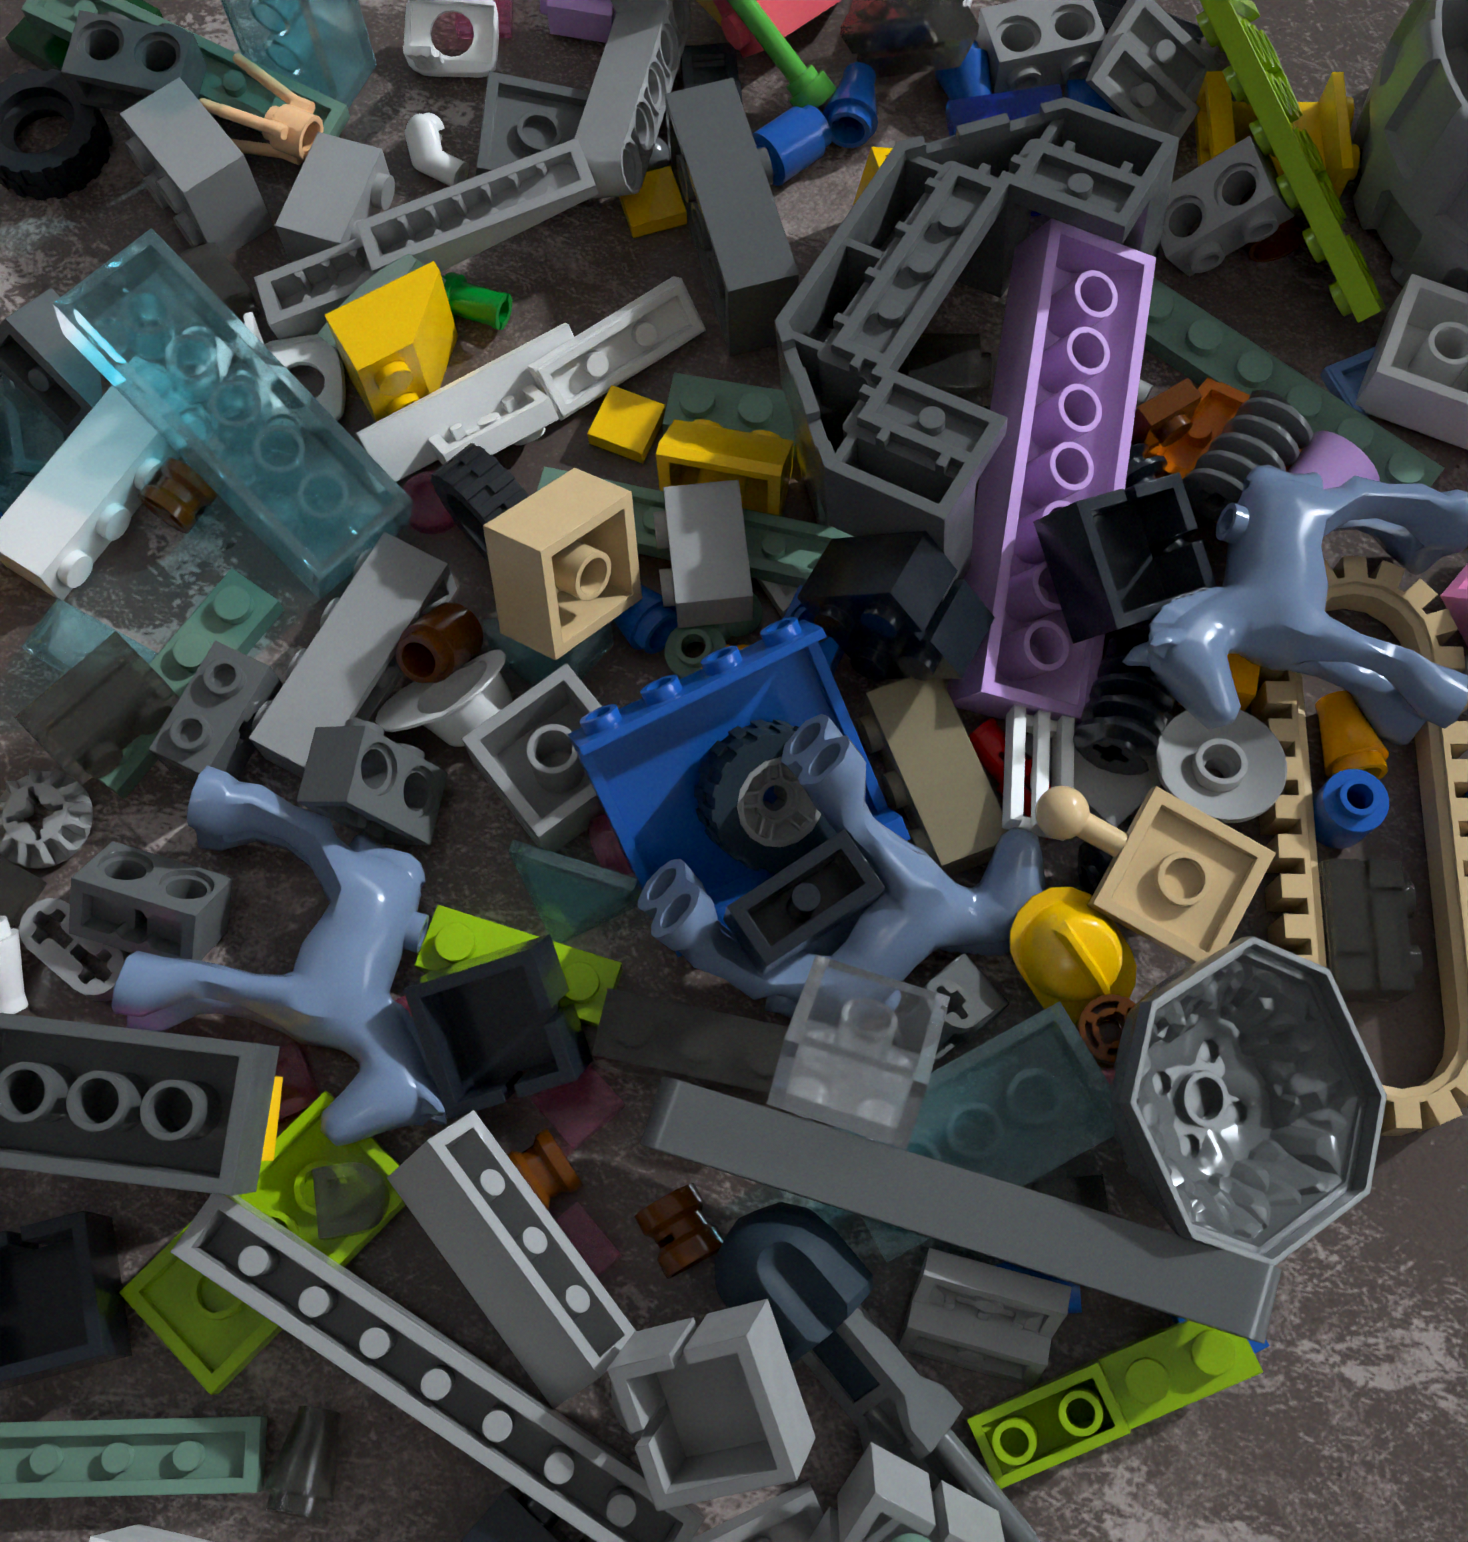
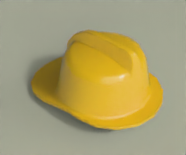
(1070, 951)

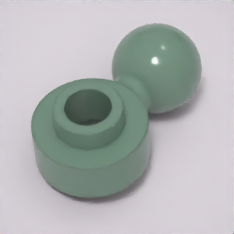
(712, 636)

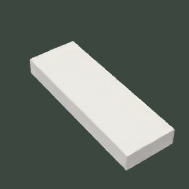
(617, 347)

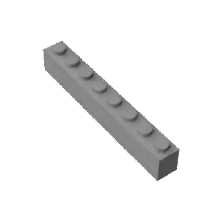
(428, 1375)

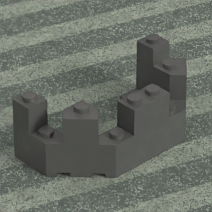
(887, 447)

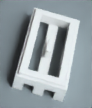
(1014, 763)

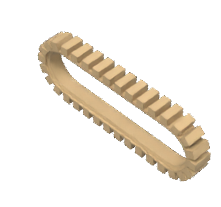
(1445, 819)

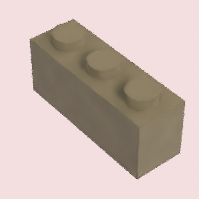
(932, 772)

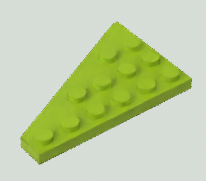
(1305, 184)

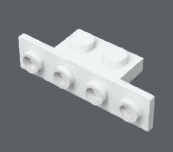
(485, 407)

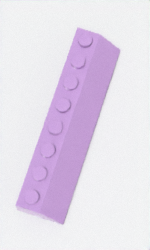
(1070, 405)

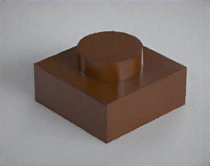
(1166, 415)

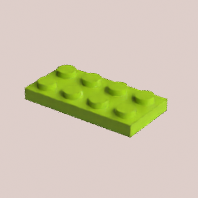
(205, 1323)

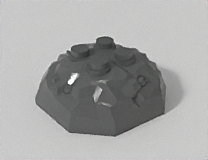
(1247, 1101)

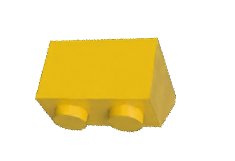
(396, 340)
(709, 453)

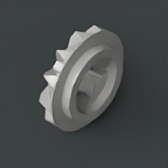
(61, 832)

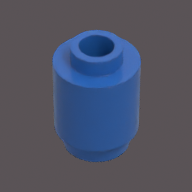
(794, 141)
(1349, 808)

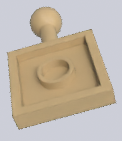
(1172, 872)

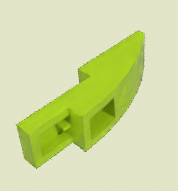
(1108, 1398)

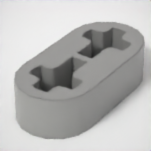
(67, 960)

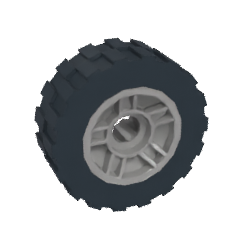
(733, 804)

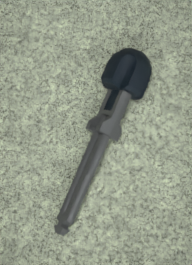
(816, 1301)

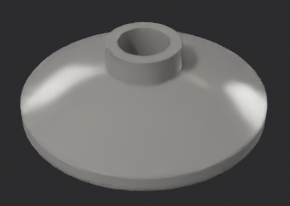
(1243, 753)

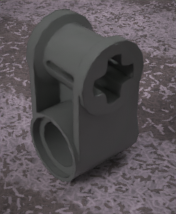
(971, 1005)

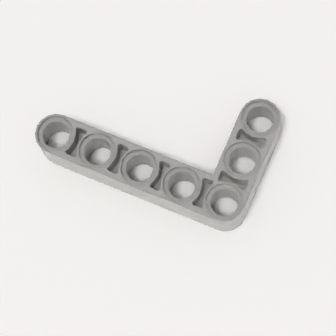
(630, 92)

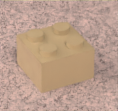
(564, 562)

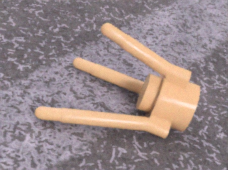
(287, 127)

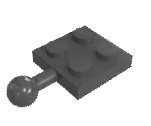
(533, 116)

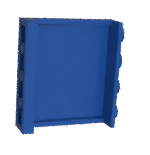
(650, 751)

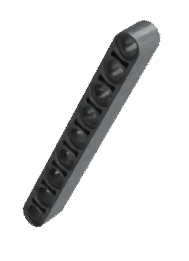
(964, 1209)

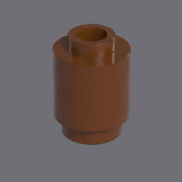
(439, 643)

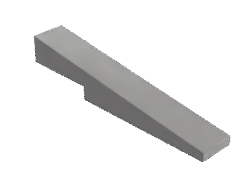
(435, 228)

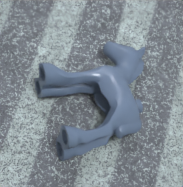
(1278, 597)
(890, 936)
(341, 972)

